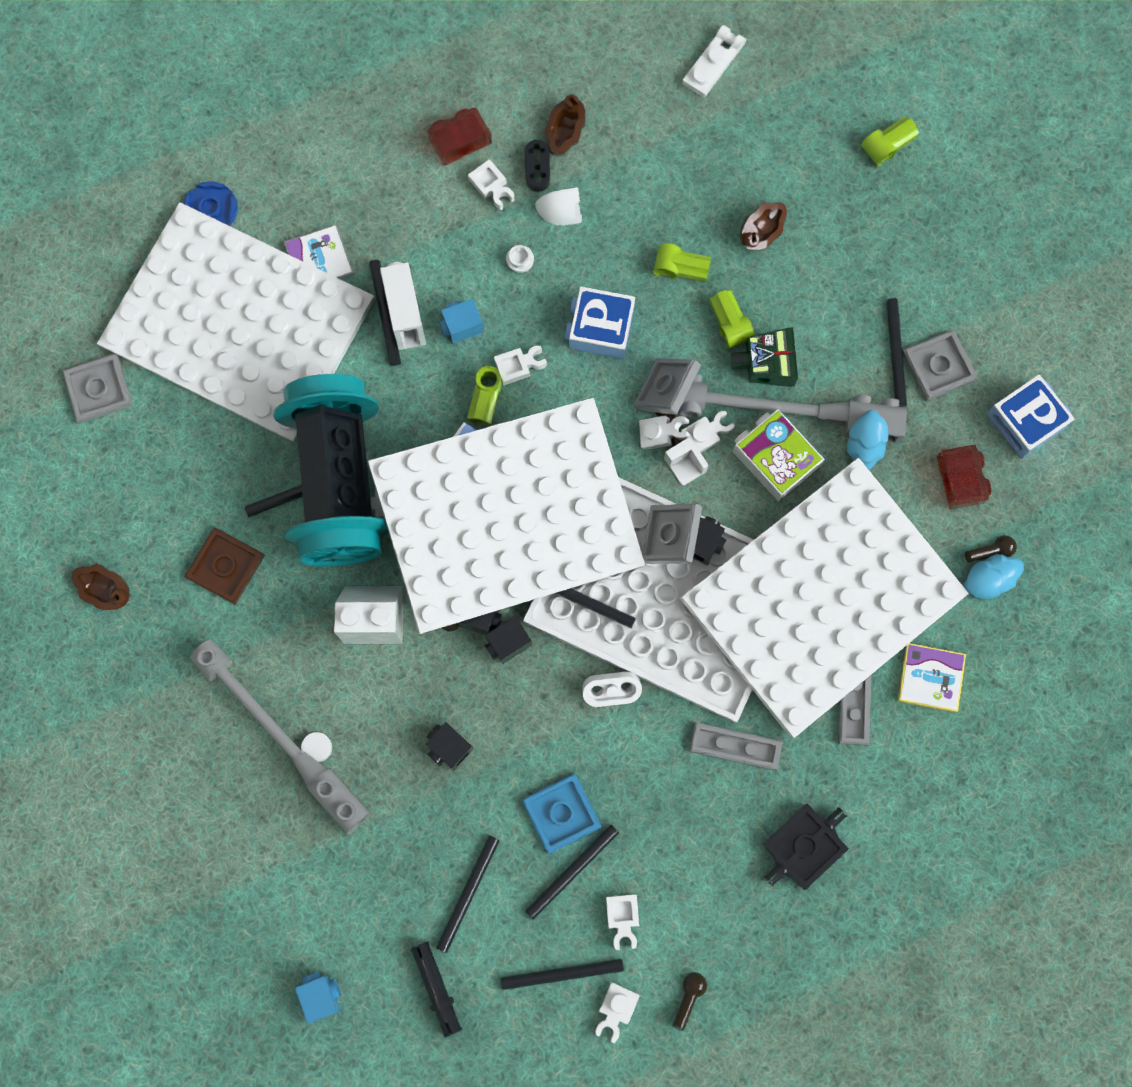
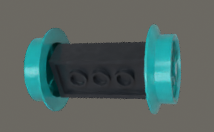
(333, 470)

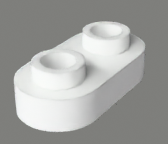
(611, 690)

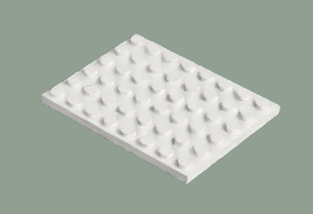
(233, 317)
(505, 514)
(824, 597)
(666, 639)

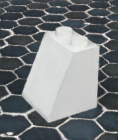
(369, 615)

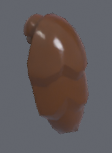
(565, 124)
(764, 222)
(101, 587)

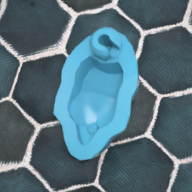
(868, 439)
(993, 576)

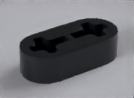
(531, 165)

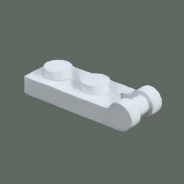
(713, 62)

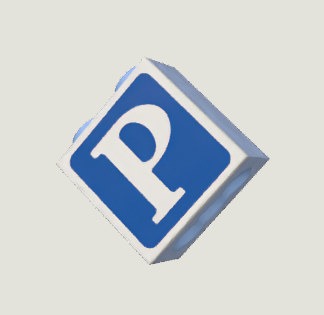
(600, 322)
(1030, 416)

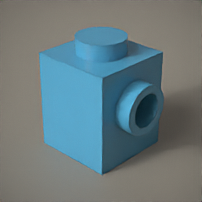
(461, 321)
(318, 997)

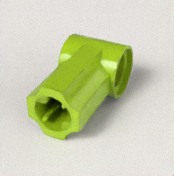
(886, 143)
(676, 263)
(731, 321)
(485, 398)

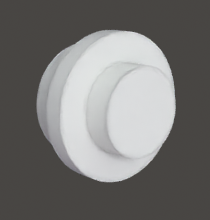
(520, 258)

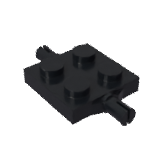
(805, 846)

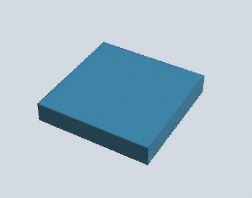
(561, 813)

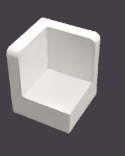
(686, 461)

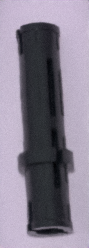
(436, 989)

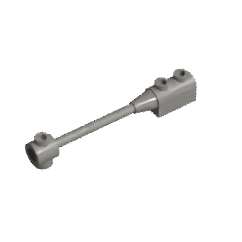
(837, 413)
(321, 782)

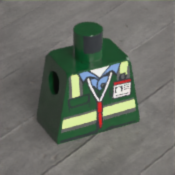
(769, 358)

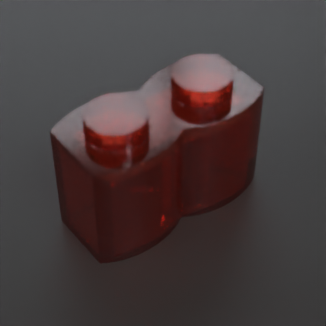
(459, 136)
(963, 476)

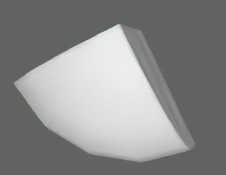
(560, 207)

